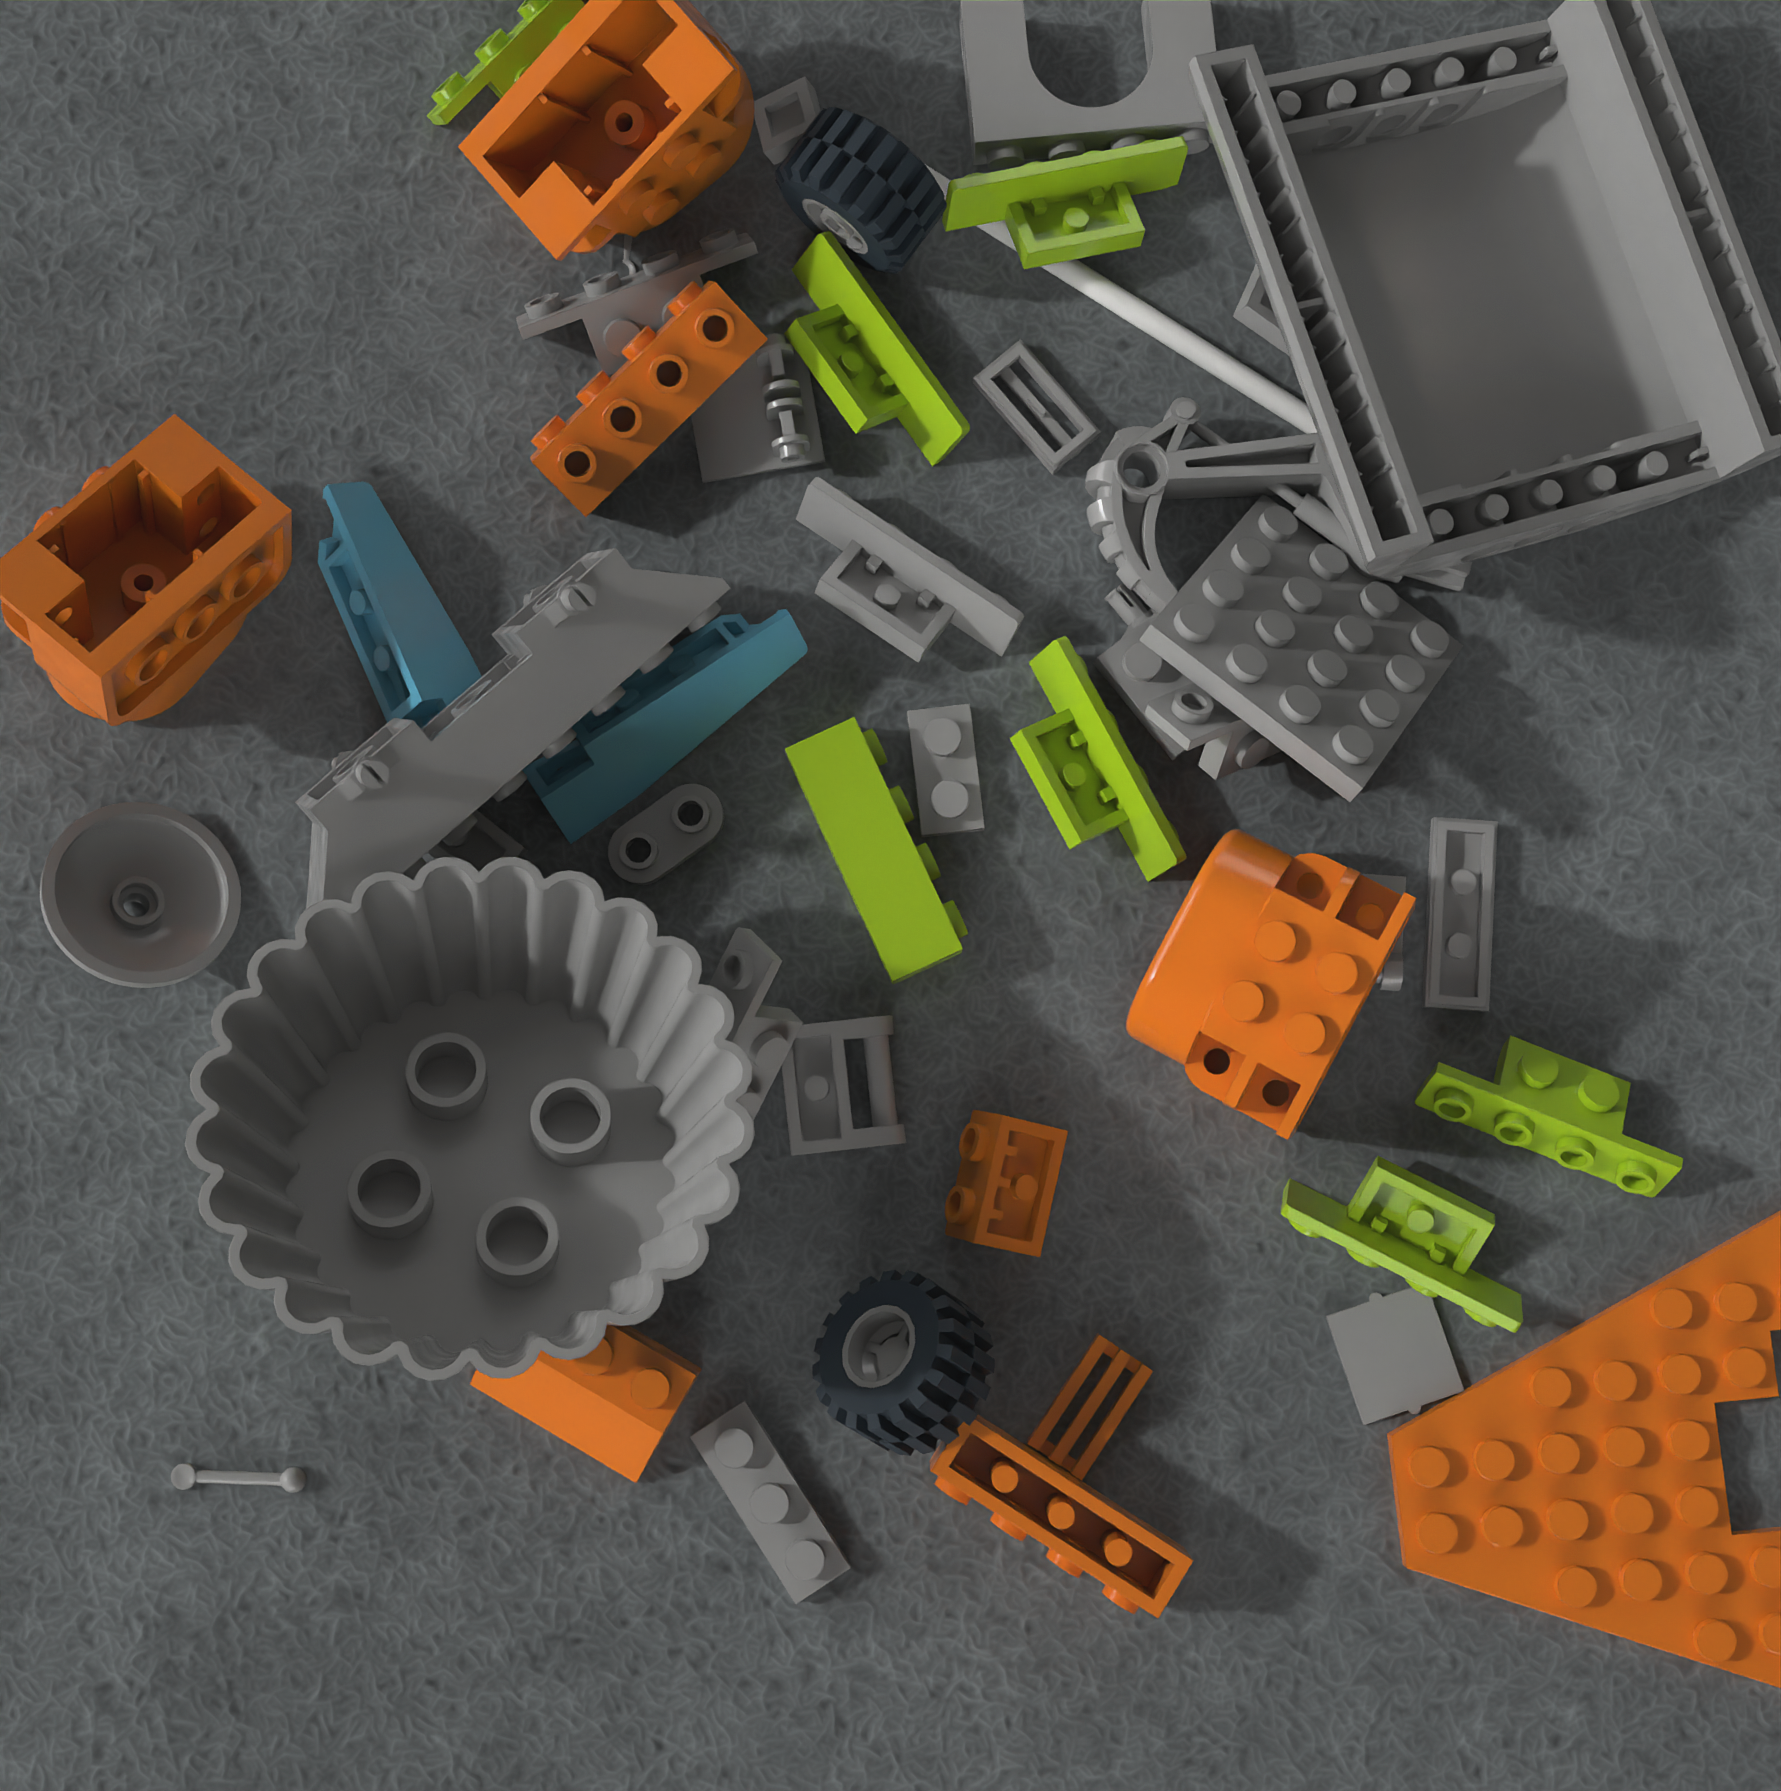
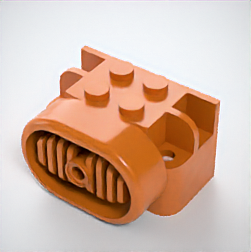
(615, 124)
(145, 574)
(1266, 975)

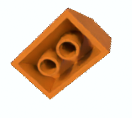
(604, 1403)

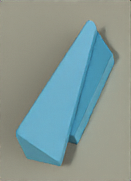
(391, 610)
(662, 718)

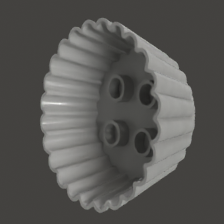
(470, 1118)

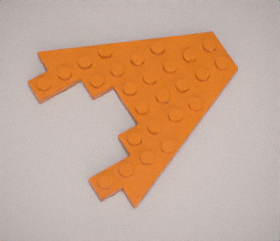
(1599, 1469)

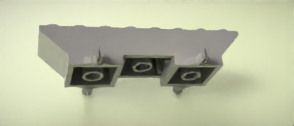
(562, 660)

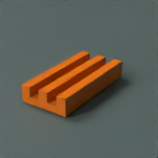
(1059, 1453)

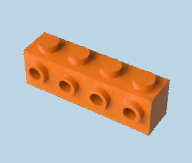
(647, 397)
(1062, 1513)

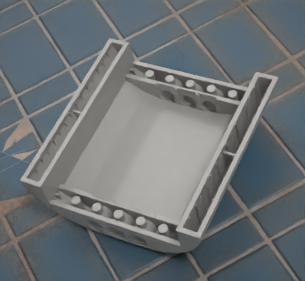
(1501, 279)

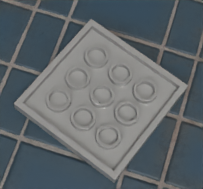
(1303, 646)

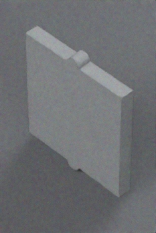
(1394, 1354)

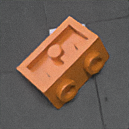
(1005, 1182)

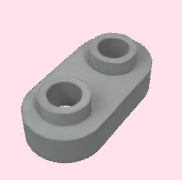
(668, 837)

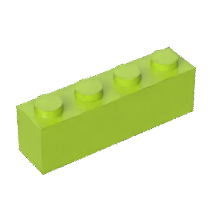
(875, 851)

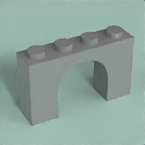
(1021, 120)

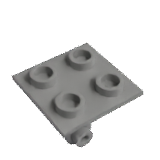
(759, 417)

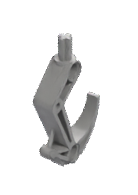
(1268, 466)

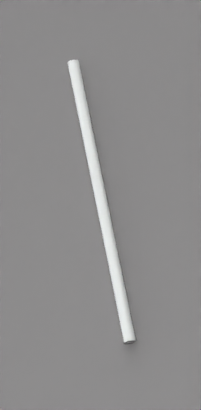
(1167, 331)

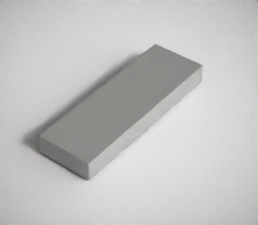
(1459, 914)

